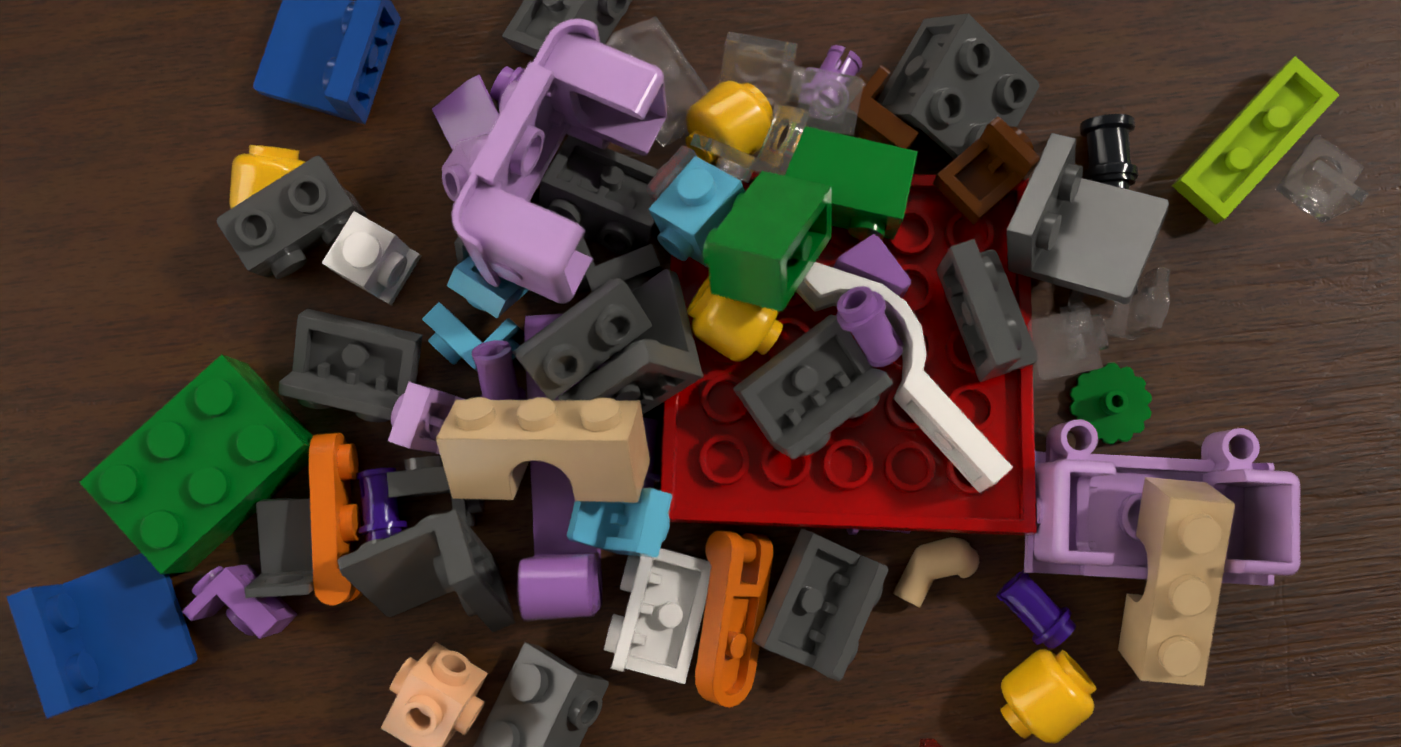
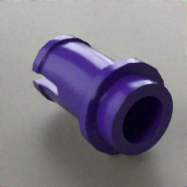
(379, 510)
(1037, 611)

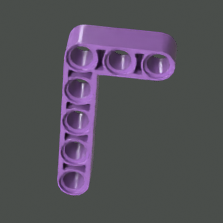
(563, 574)

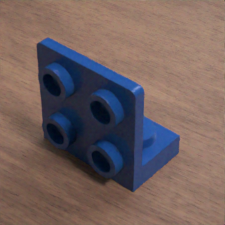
(328, 55)
(101, 633)

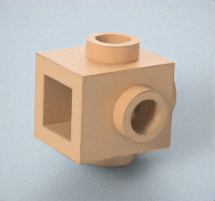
(434, 698)

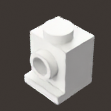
(371, 258)

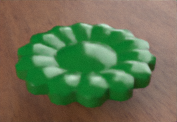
(1111, 402)

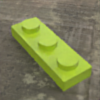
(1255, 140)

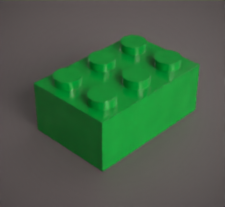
(200, 466)

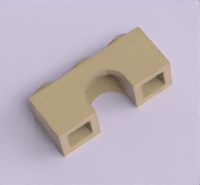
(592, 441)
(1186, 544)

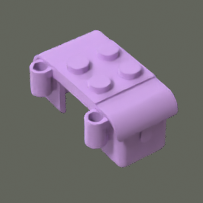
(570, 90)
(1094, 500)

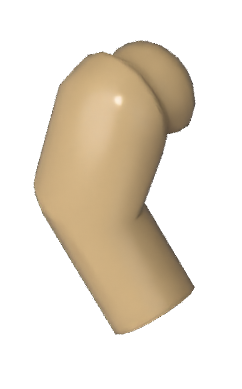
(935, 561)

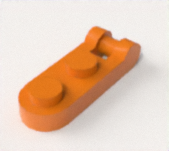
(332, 515)
(732, 615)

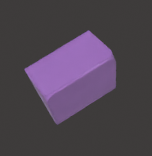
(466, 112)
(875, 262)

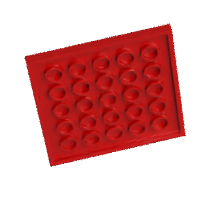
(875, 466)

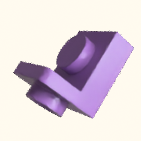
(250, 615)

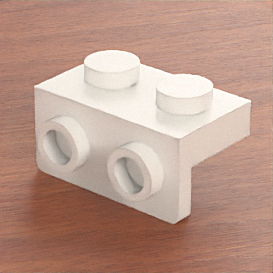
(660, 614)

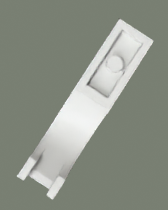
(917, 391)

